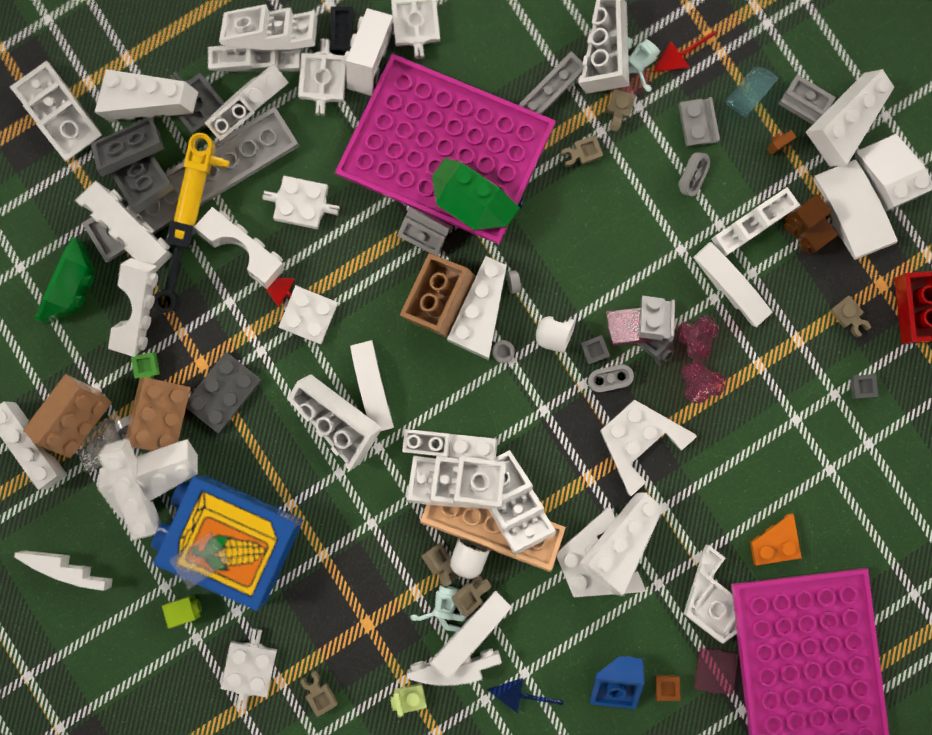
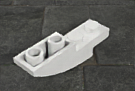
(246, 101)
(449, 445)
(468, 672)

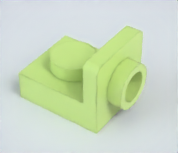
(408, 699)

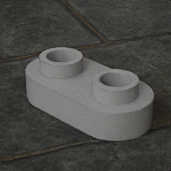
(694, 174)
(610, 379)

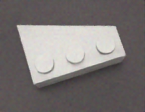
(367, 50)

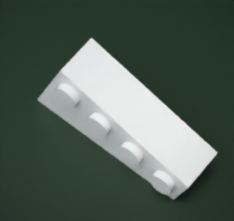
(607, 52)
(137, 95)
(850, 117)
(124, 225)
(478, 315)
(335, 419)
(157, 472)
(623, 543)

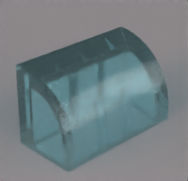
(751, 90)

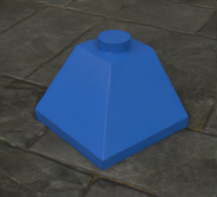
(619, 683)

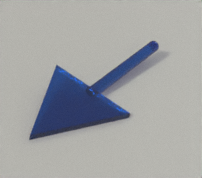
(511, 693)

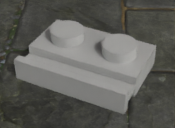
(806, 99)
(699, 122)
(424, 230)
(657, 318)

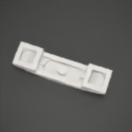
(371, 384)

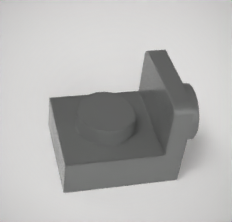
(660, 350)

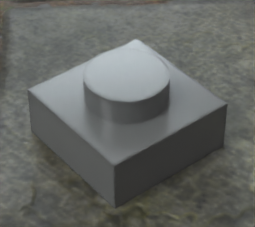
(595, 349)
(864, 386)

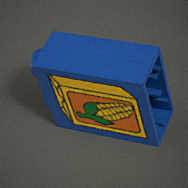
(247, 529)

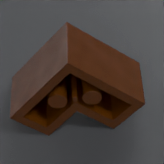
(810, 225)

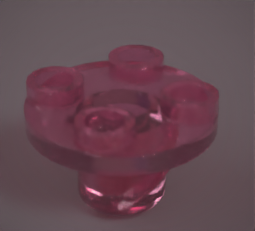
(698, 336)
(701, 382)

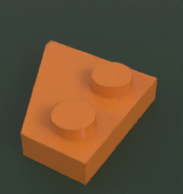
(777, 543)

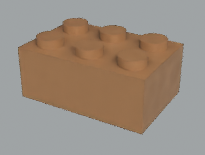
(438, 295)
(157, 414)
(67, 416)

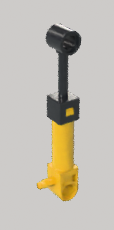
(181, 229)

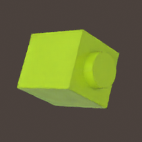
(182, 611)

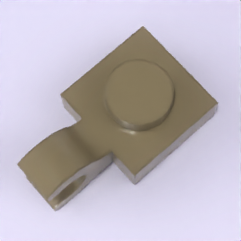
(620, 107)
(468, 597)

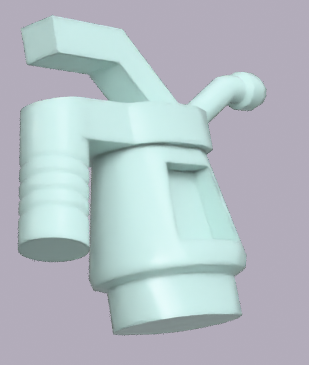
(643, 55)
(444, 609)

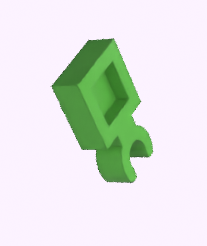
(145, 365)

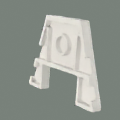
(633, 433)
(573, 552)
(710, 602)

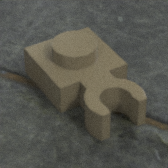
(585, 151)
(848, 313)
(438, 562)
(320, 697)

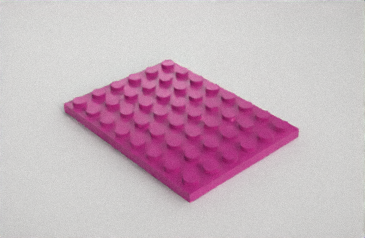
(427, 117)
(810, 655)

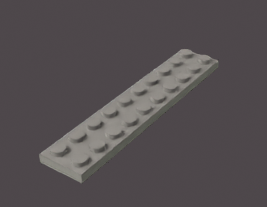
(246, 149)

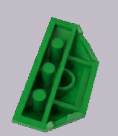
(471, 197)
(67, 284)

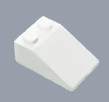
(894, 172)

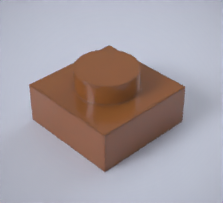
(780, 141)
(667, 687)

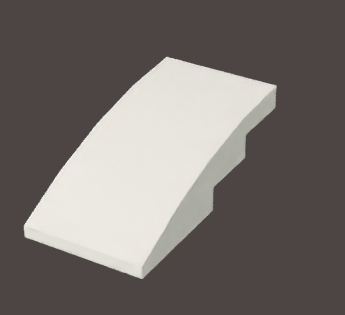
(268, 30)
(56, 111)
(855, 209)
(456, 482)
(521, 512)

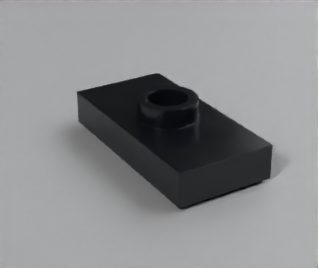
(341, 29)

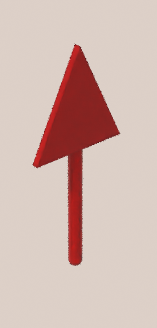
(673, 59)
(280, 289)

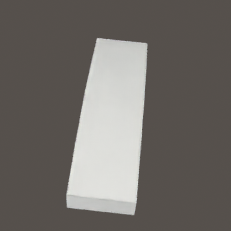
(252, 60)
(755, 222)
(732, 284)
(58, 567)
(470, 635)

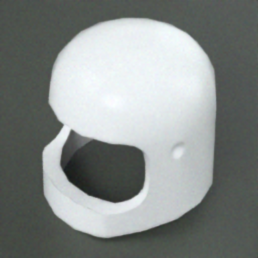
(554, 334)
(467, 561)

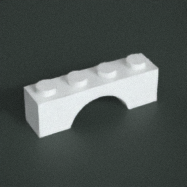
(218, 230)
(138, 282)
(37, 463)
(121, 471)

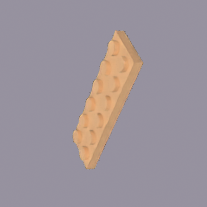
(481, 529)

